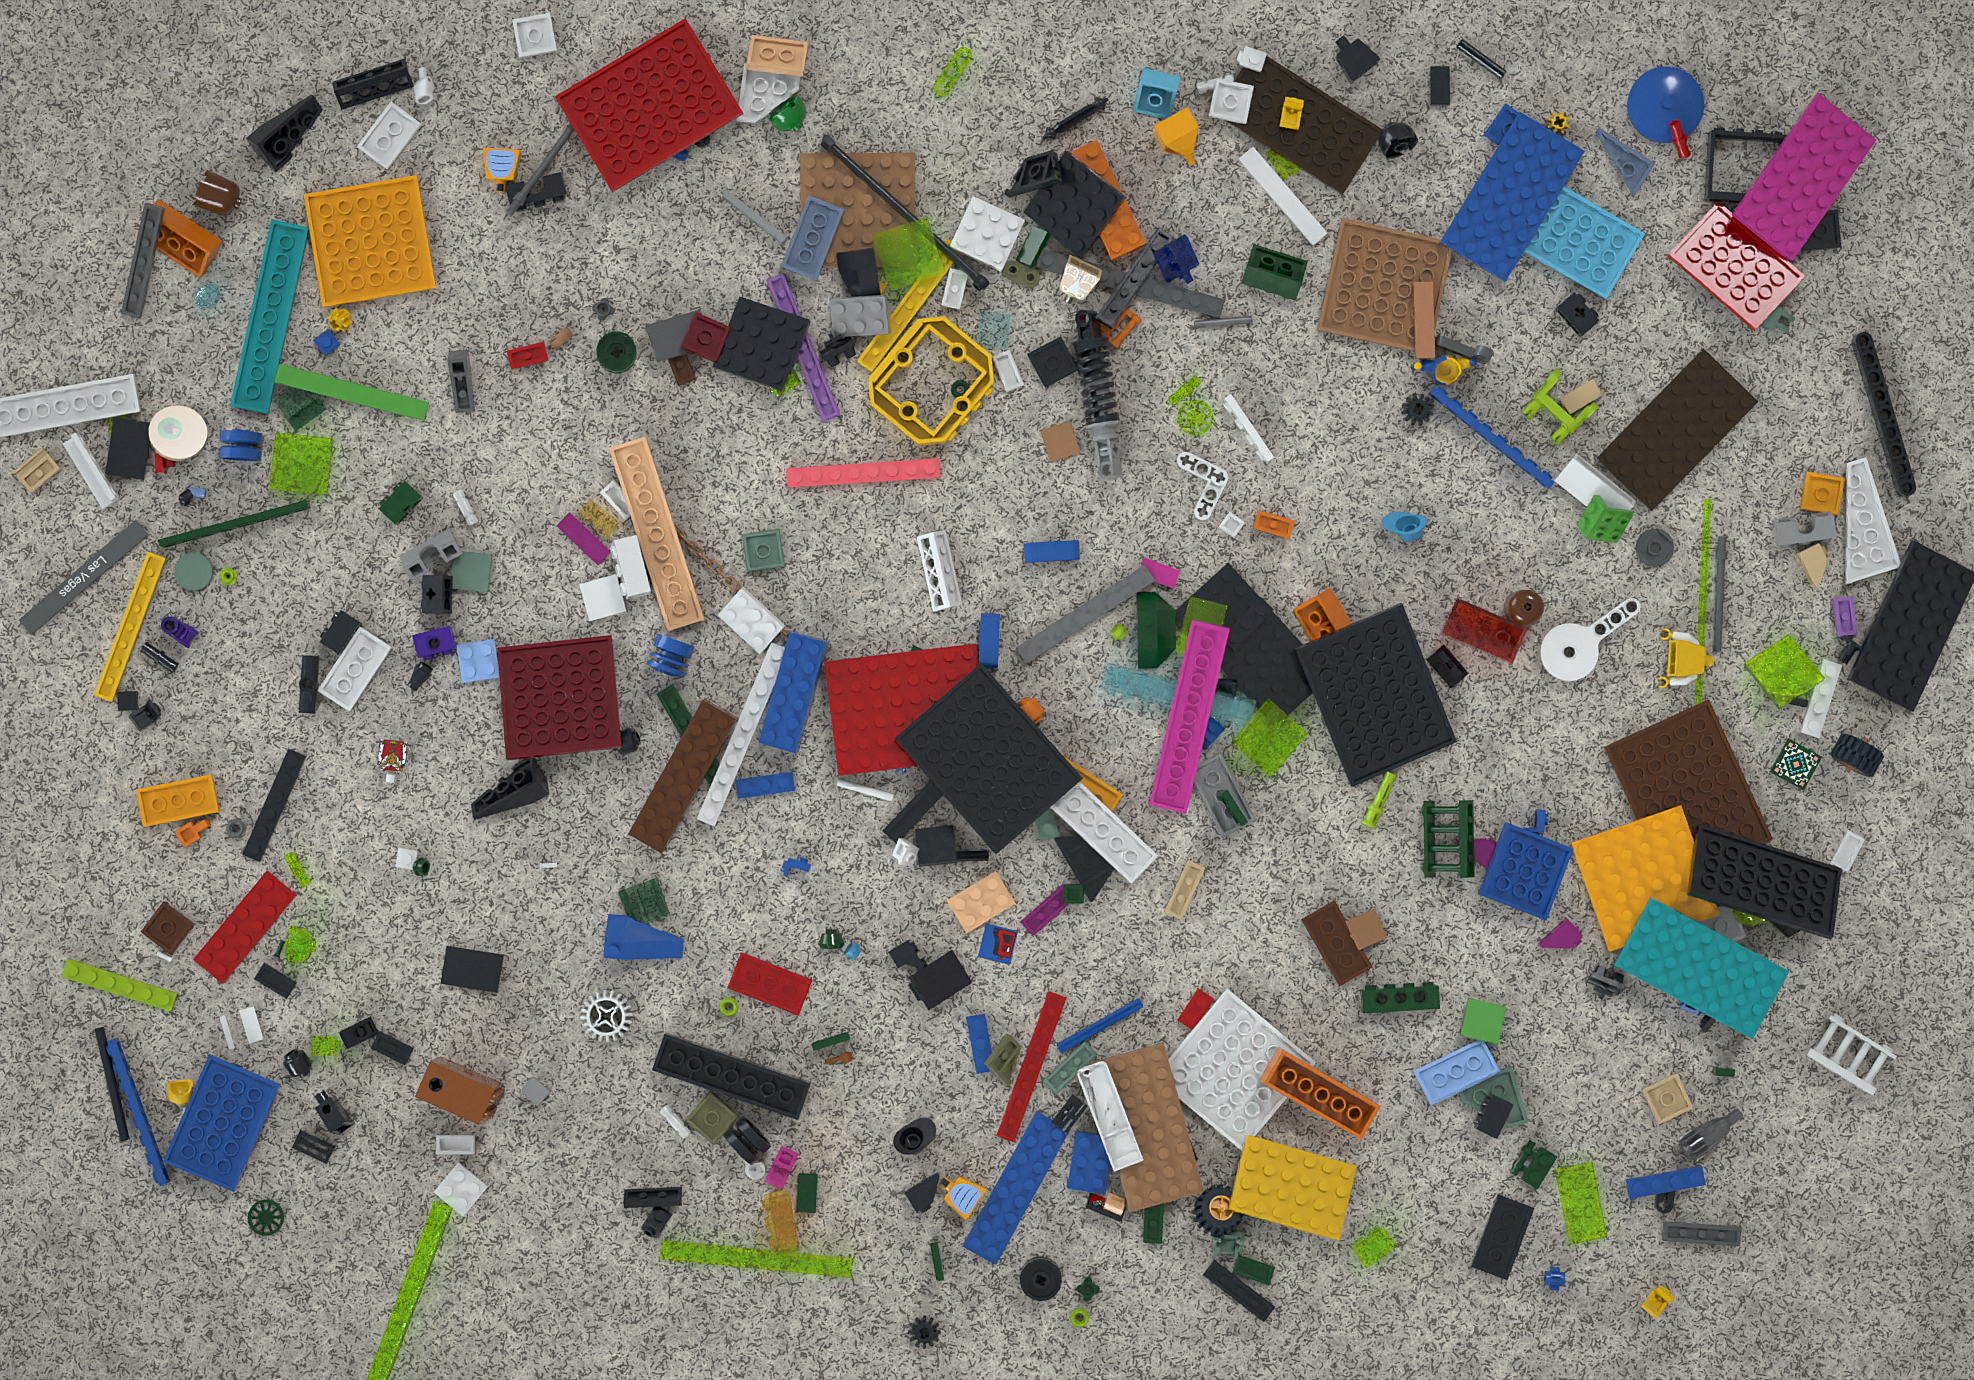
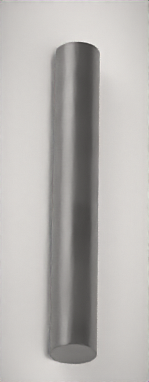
(1223, 322)

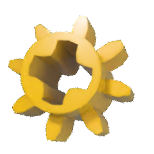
(1556, 128)
(340, 319)

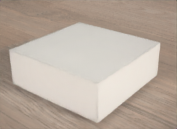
(1231, 524)

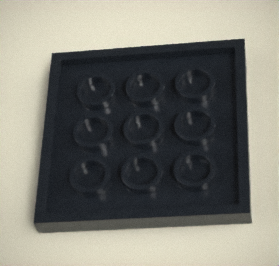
(1077, 207)
(762, 344)

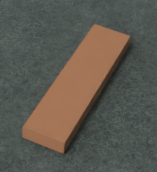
(1424, 320)

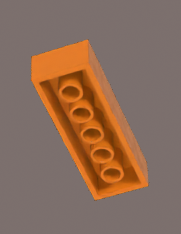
(1122, 232)
(1319, 1093)

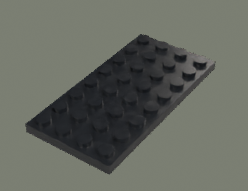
(1912, 626)
(1267, 659)
(1764, 881)

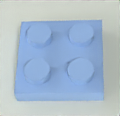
(478, 661)

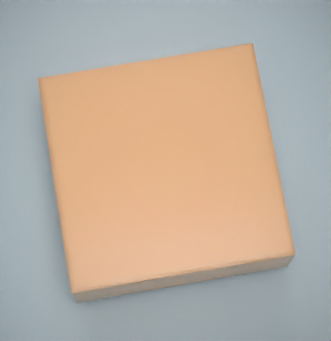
(1114, 1204)

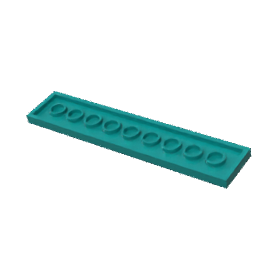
(269, 316)

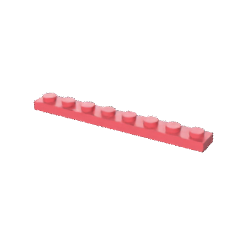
(863, 473)

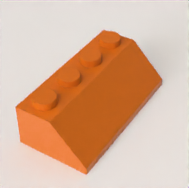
(186, 241)
(1322, 615)

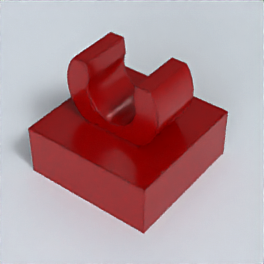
(162, 463)

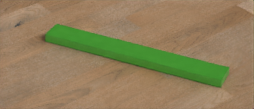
(351, 392)

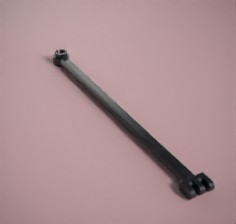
(980, 282)

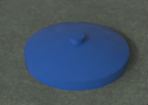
(1662, 97)

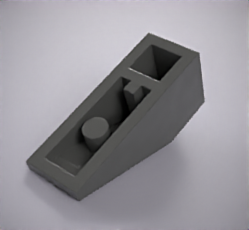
(461, 380)

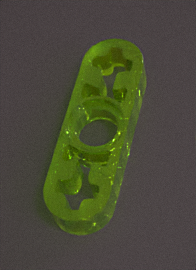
(964, 63)

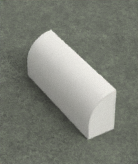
(1585, 481)

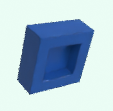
(326, 342)

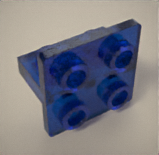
(1176, 259)

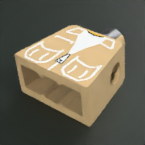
(1078, 279)

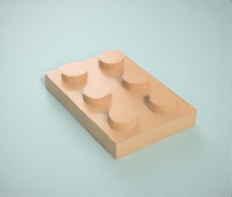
(777, 55)
(981, 902)

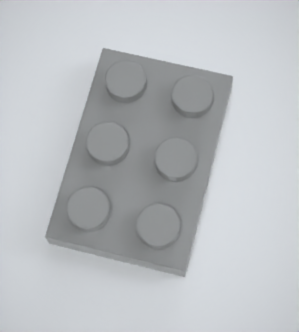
(860, 315)

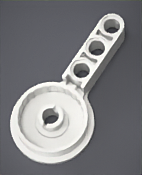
(1583, 641)

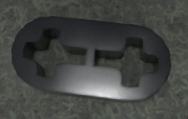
(1669, 1199)

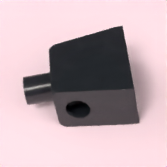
(1355, 58)
(337, 1119)

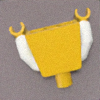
(1685, 659)

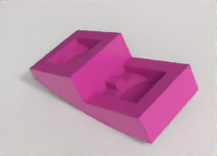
(781, 1167)

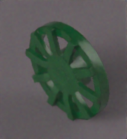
(266, 1217)

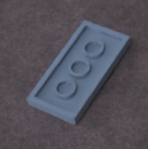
(812, 238)

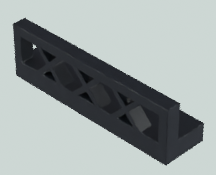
(386, 73)
(913, 812)

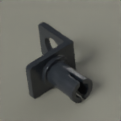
(1849, 650)

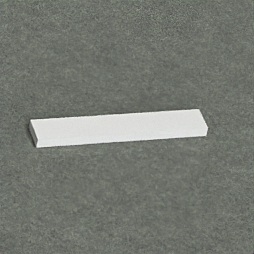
(1282, 196)

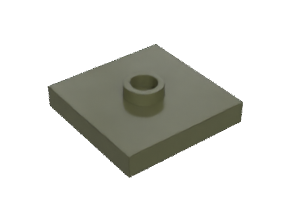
(712, 1118)

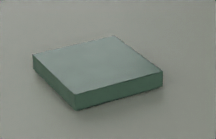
(763, 550)
(471, 571)

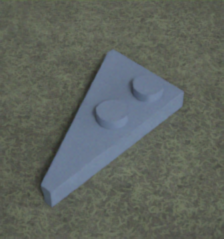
(1629, 163)

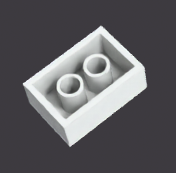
(630, 567)

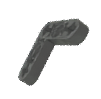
(1480, 353)

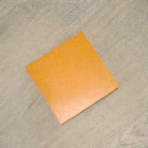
(1822, 493)

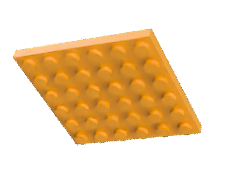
(370, 241)
(1638, 863)

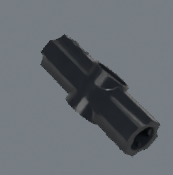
(309, 670)

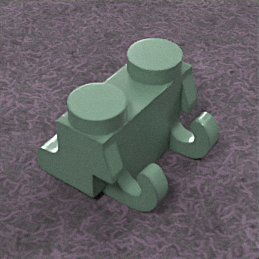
(1229, 1244)

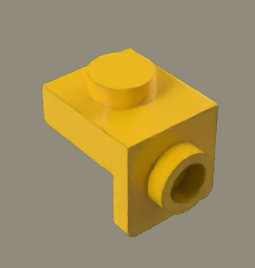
(1291, 113)
(1657, 1301)

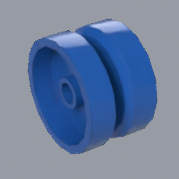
(241, 442)

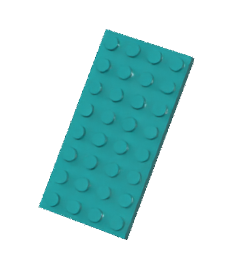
(1701, 968)

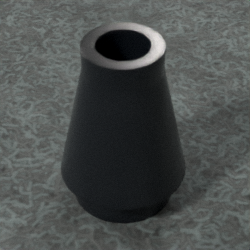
(420, 674)

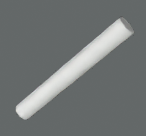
(865, 790)

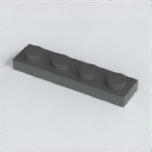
(1701, 1233)

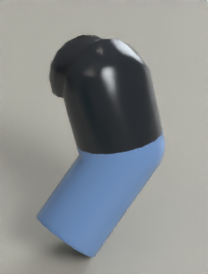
(189, 493)

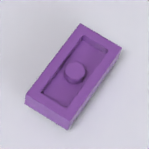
(1844, 616)

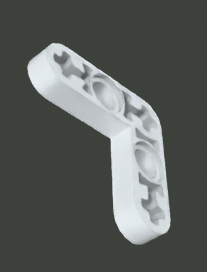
(1211, 483)

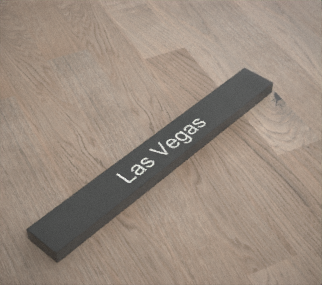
(83, 577)

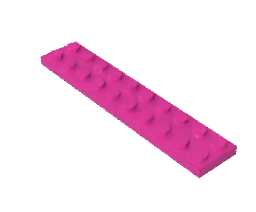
(1189, 716)

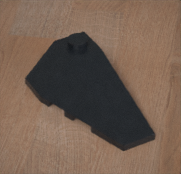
(859, 272)

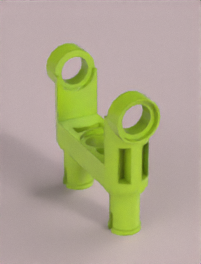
(1542, 400)

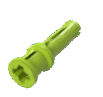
(1376, 808)

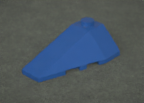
(634, 940)

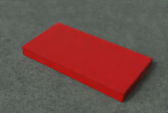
(769, 983)

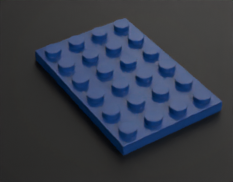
(221, 1123)

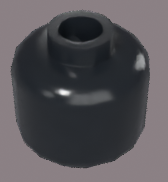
(630, 741)
(297, 1063)

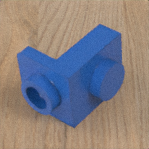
(1213, 730)
(1541, 820)
(800, 863)

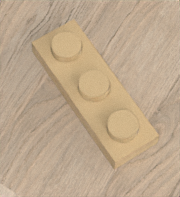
(1184, 889)

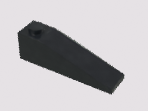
(279, 136)
(519, 789)

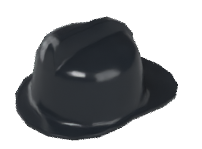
(915, 1136)

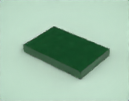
(1232, 807)

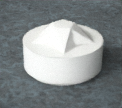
(755, 1170)

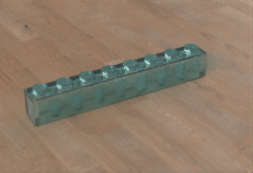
(1162, 690)

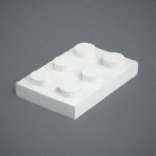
(751, 620)

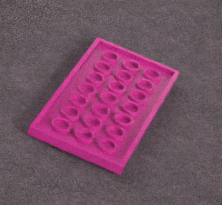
(1804, 177)

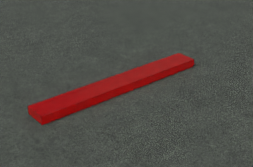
(1031, 1066)

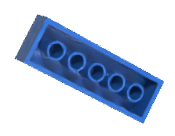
(793, 692)

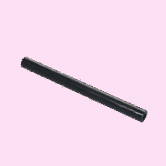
(112, 1084)

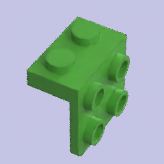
(1603, 522)

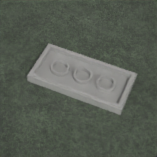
(1210, 779)

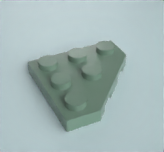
(1503, 1086)

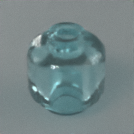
(207, 295)

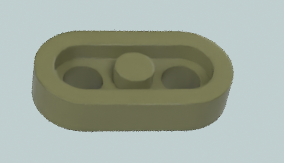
(1021, 274)

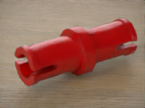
(1679, 139)

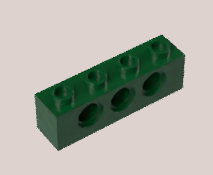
(1430, 1001)

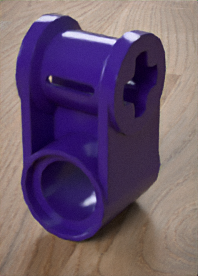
(180, 631)

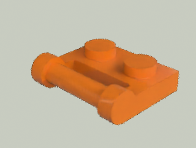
(1106, 332)

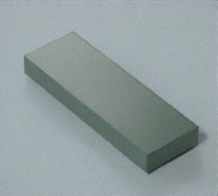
(1069, 1067)

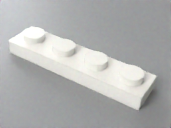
(1242, 422)
(1821, 699)

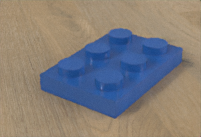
(1089, 1164)

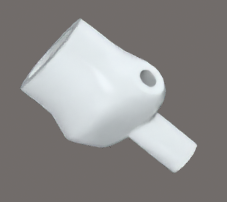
(423, 87)

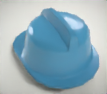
(1406, 525)

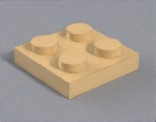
(1667, 1098)

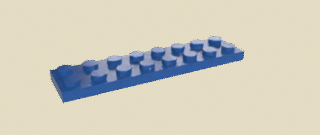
(1015, 1188)

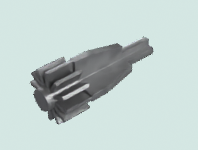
(1708, 1135)

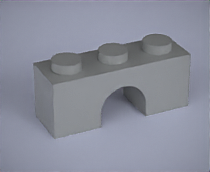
(1821, 529)
(418, 559)

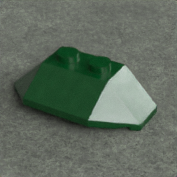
(1154, 630)

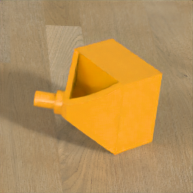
(1178, 134)

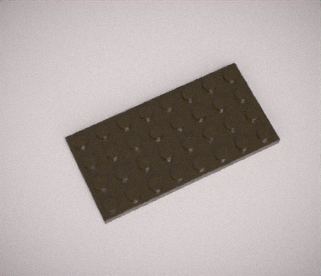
(1330, 135)
(1677, 429)

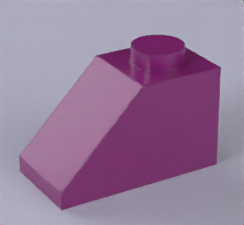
(1483, 850)
(1562, 936)

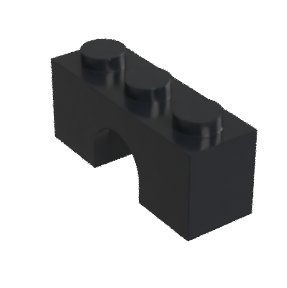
(553, 190)
(907, 954)

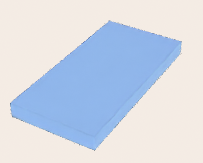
(1456, 1072)

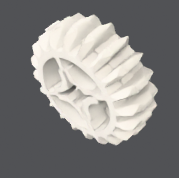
(612, 1023)

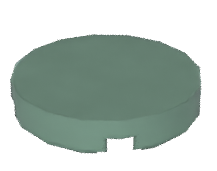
(193, 571)

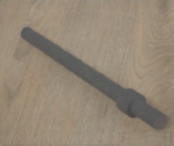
(520, 197)
(1721, 556)

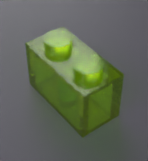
(1373, 1246)

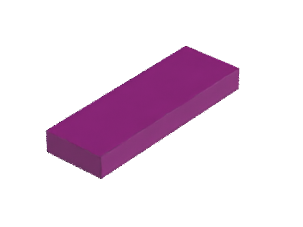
(583, 538)
(1045, 911)

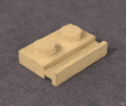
(37, 470)

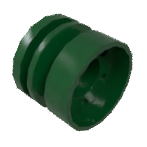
(607, 345)

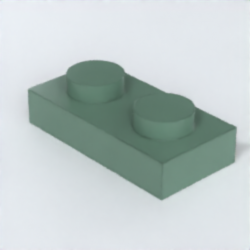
(1047, 826)

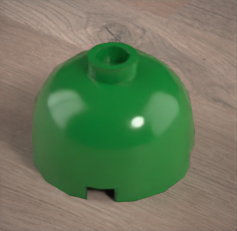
(789, 115)

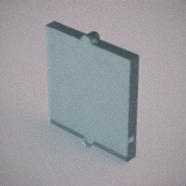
(993, 329)

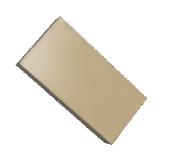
(1580, 396)

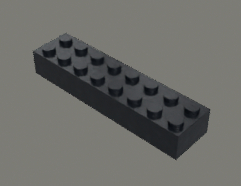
(731, 1076)

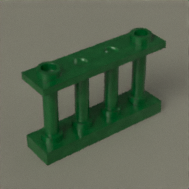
(1466, 838)

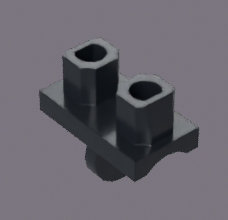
(836, 346)
(1605, 985)
(1069, 1113)

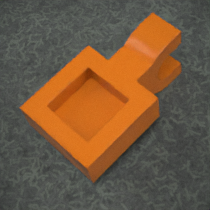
(190, 833)

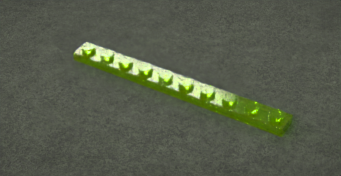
(756, 1258)
(410, 1291)

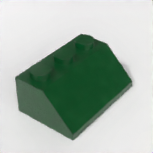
(1274, 272)

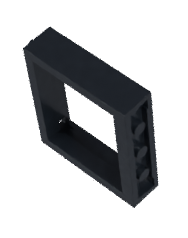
(1736, 134)

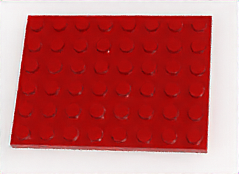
(649, 105)
(882, 696)

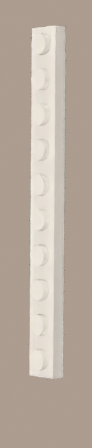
(742, 736)

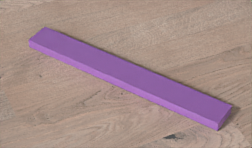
(807, 356)

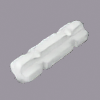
(1202, 87)
(465, 507)
(675, 1121)

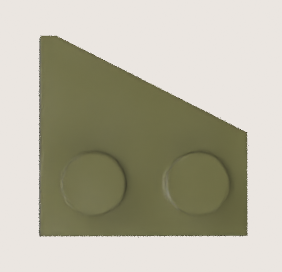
(1004, 1059)

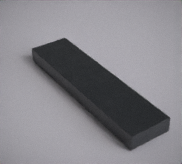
(1238, 1290)

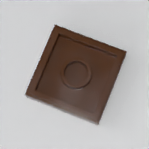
(167, 927)

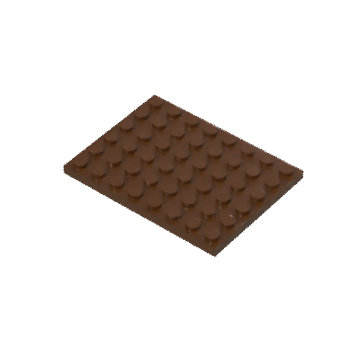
(1688, 765)

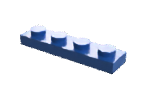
(1665, 1182)

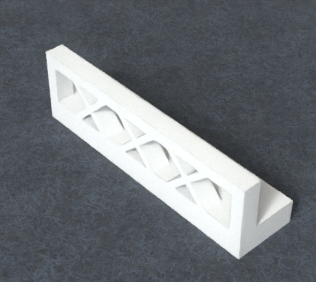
(91, 471)
(942, 569)

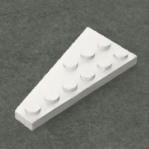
(1868, 536)

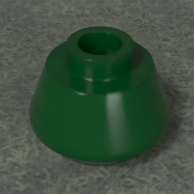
(831, 939)

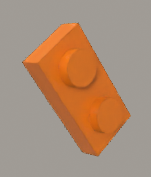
(1273, 524)

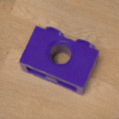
(423, 642)

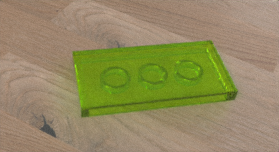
(1580, 1202)

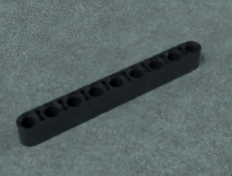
(1885, 404)

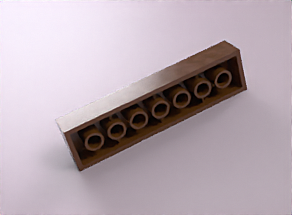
(683, 775)

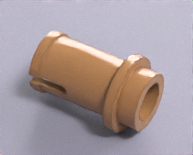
(558, 340)

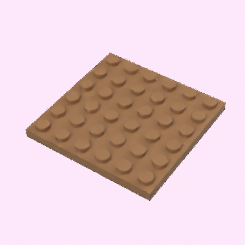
(864, 210)
(1373, 283)

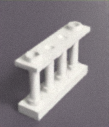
(1850, 1072)

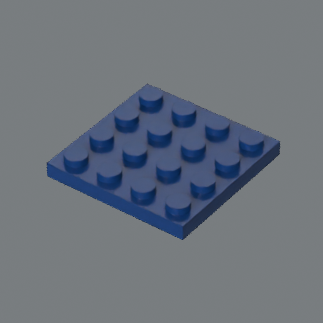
(1525, 871)

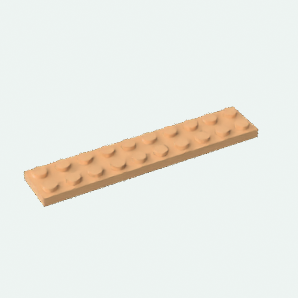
(656, 533)

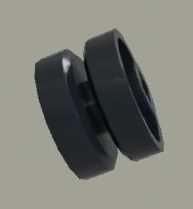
(749, 1138)
(1043, 1289)

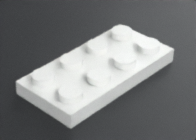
(355, 669)

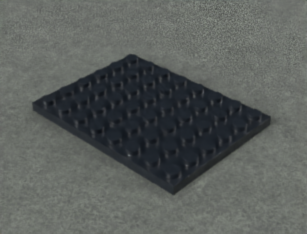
(1376, 694)
(988, 758)

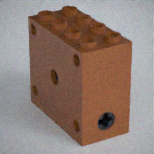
(460, 1090)

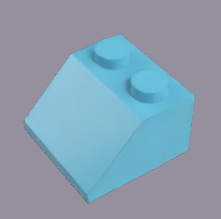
(1156, 93)

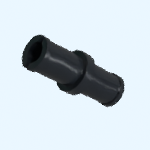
(159, 657)

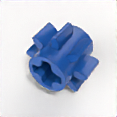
(1554, 1278)

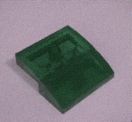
(299, 406)
(644, 901)

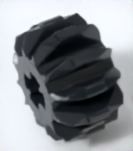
(1422, 414)
(924, 1324)

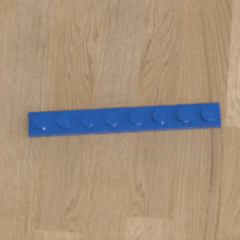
(1498, 442)
(140, 1118)

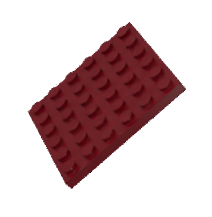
(559, 697)

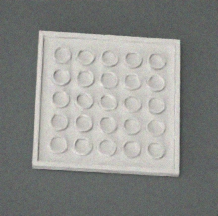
(1222, 1065)

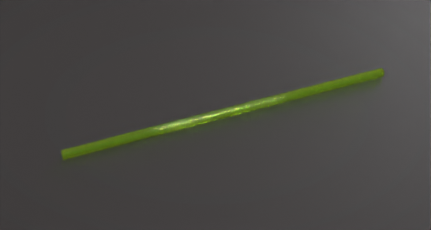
(1703, 591)

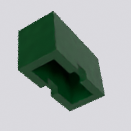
(399, 502)

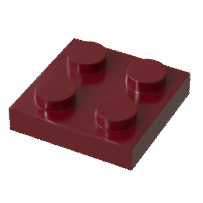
(705, 337)

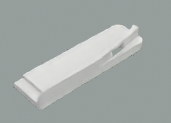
(1109, 1115)

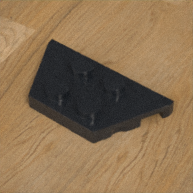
(1036, 173)
(1085, 863)

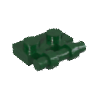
(1538, 1167)

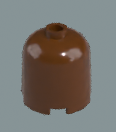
(217, 194)
(1515, 610)

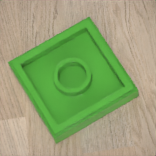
(1482, 1021)

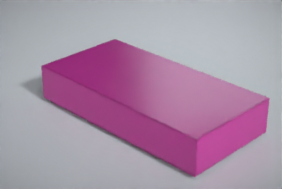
(1161, 573)

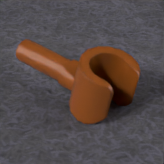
(846, 1057)

